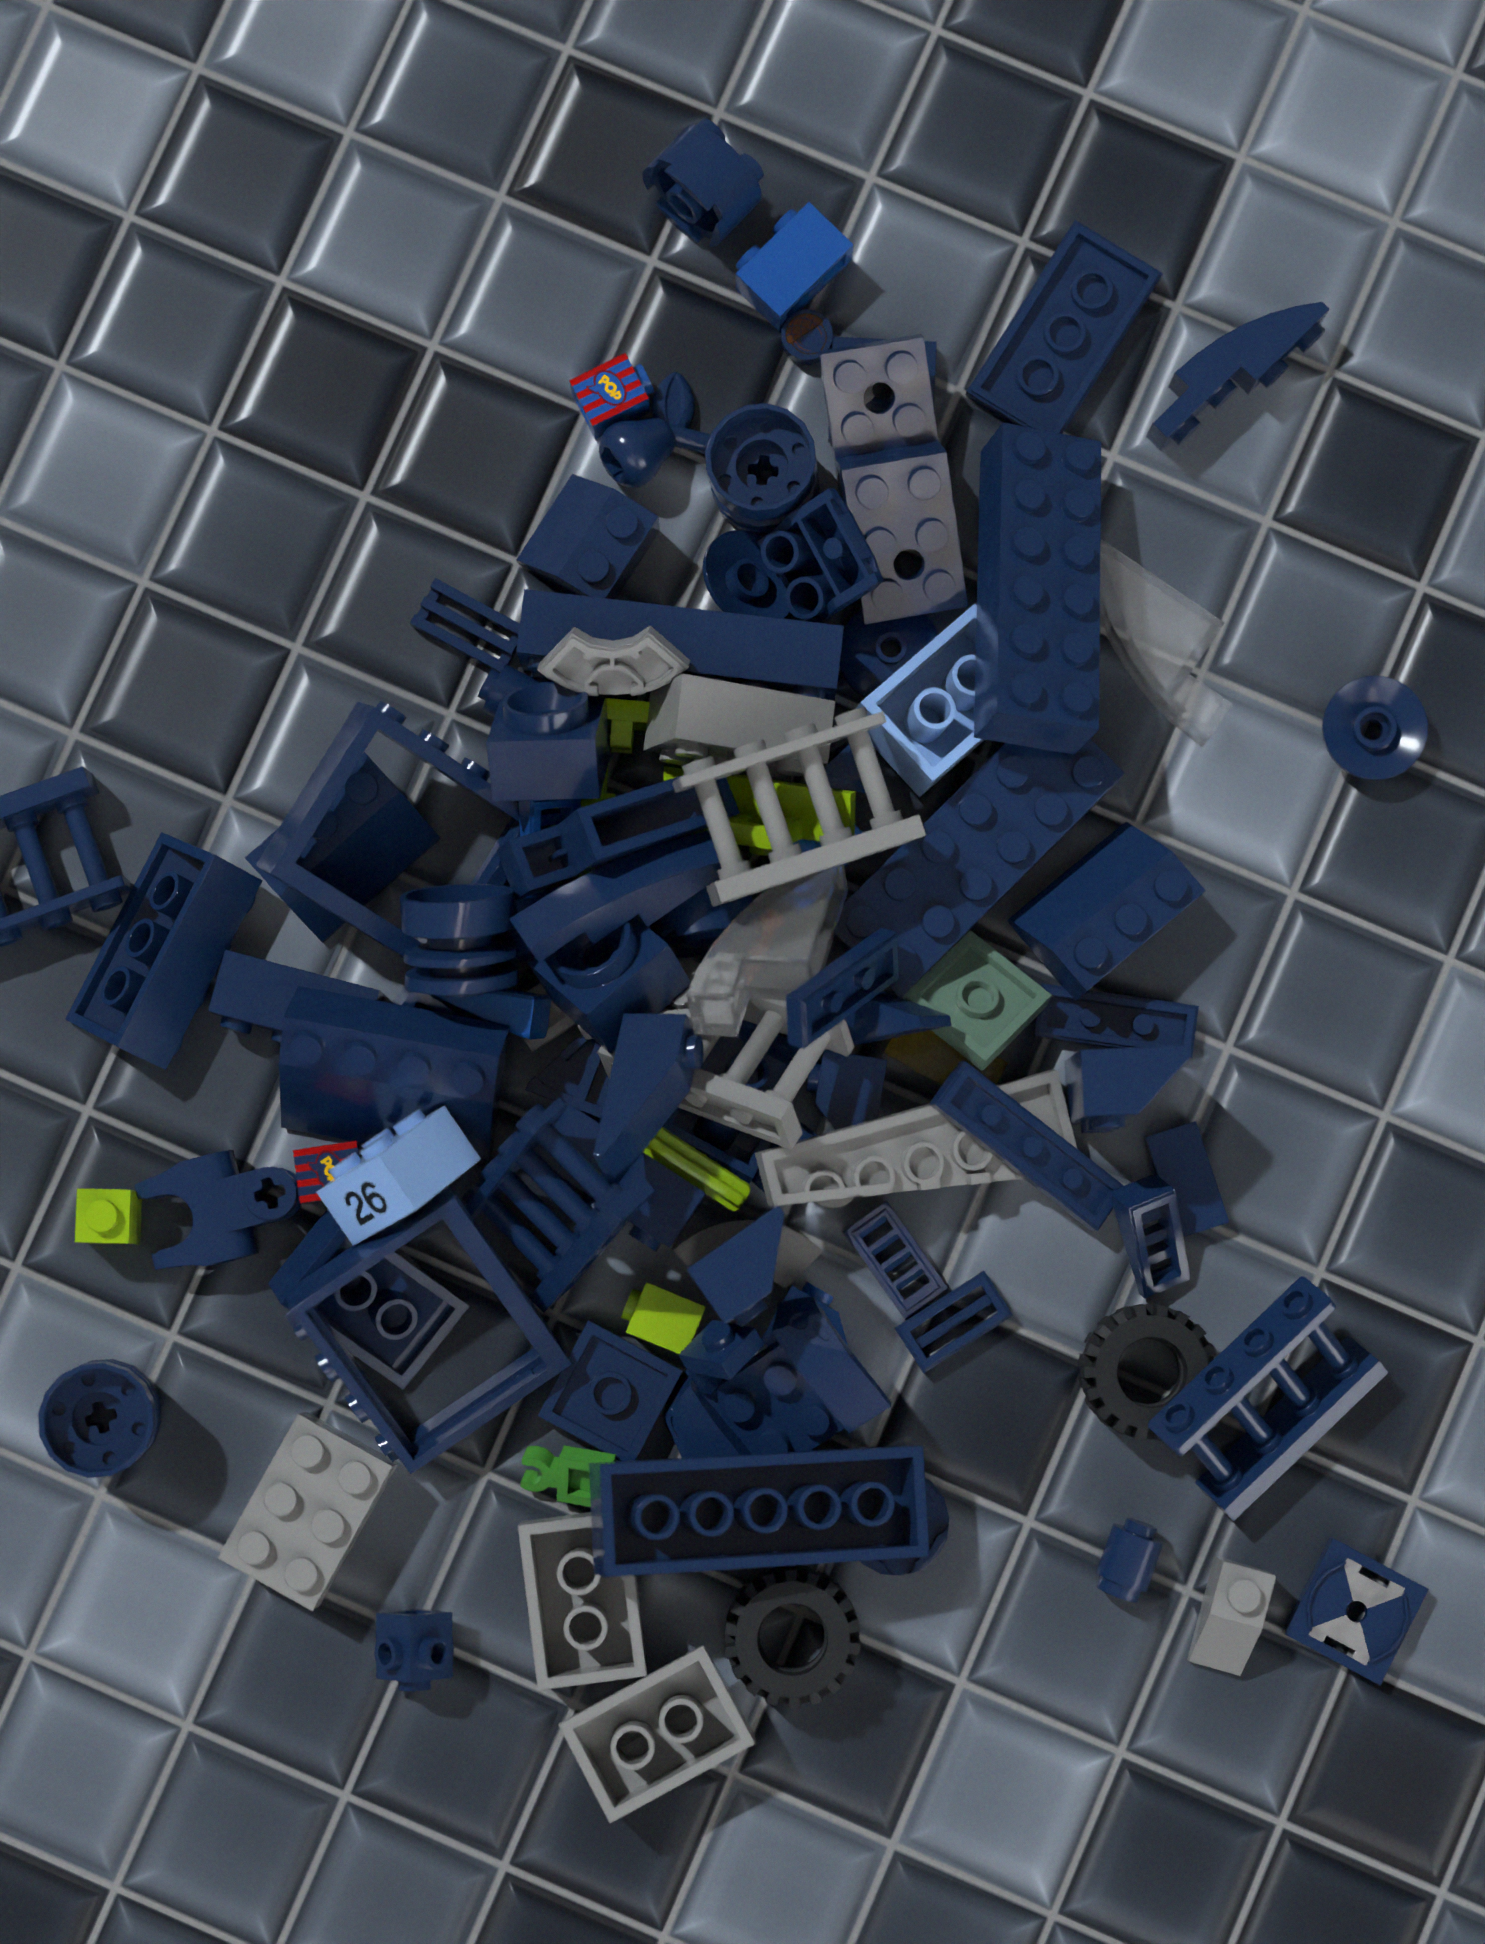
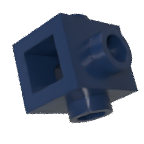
(414, 1647)

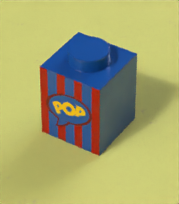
(612, 393)

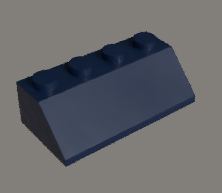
(164, 950)

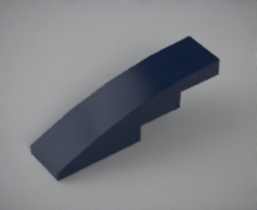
(608, 897)

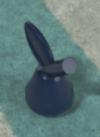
(637, 448)

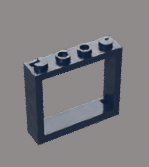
(325, 785)
(473, 1408)

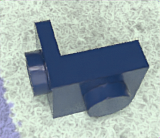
(719, 1353)

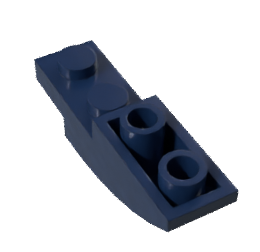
(1247, 356)

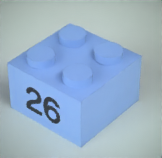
(397, 1173)

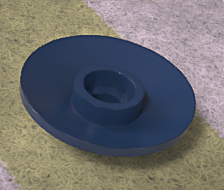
(740, 579)
(861, 653)
(1390, 707)

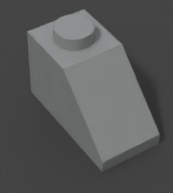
(1231, 1615)

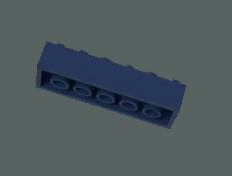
(1038, 589)
(720, 645)
(975, 852)
(758, 1510)

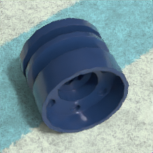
(754, 441)
(459, 946)
(86, 1446)

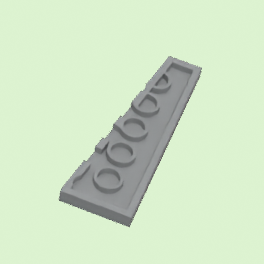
(902, 1151)

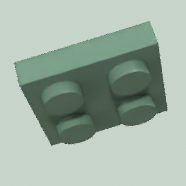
(983, 995)

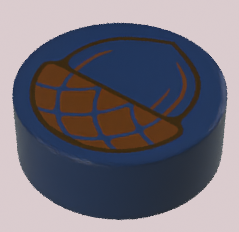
(805, 335)

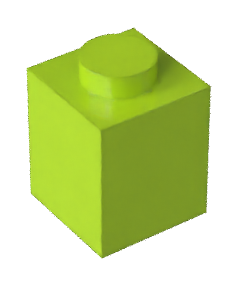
(108, 1216)
(662, 1317)

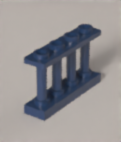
(19, 814)
(593, 1228)
(1293, 1423)

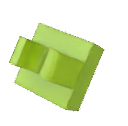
(624, 719)

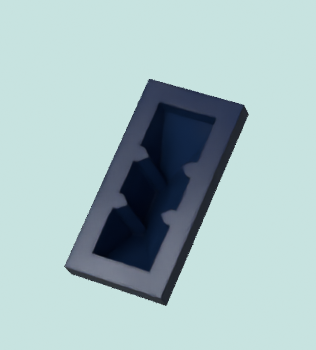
(842, 770)

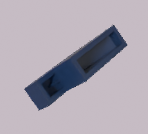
(605, 834)

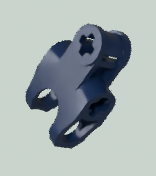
(222, 1207)

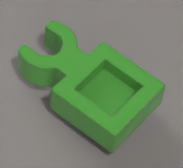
(566, 1473)

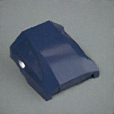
(821, 558)

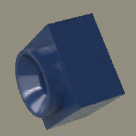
(548, 744)
(614, 977)

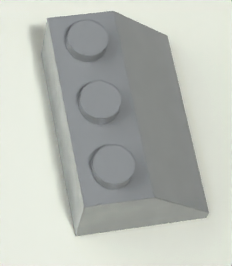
(657, 1733)

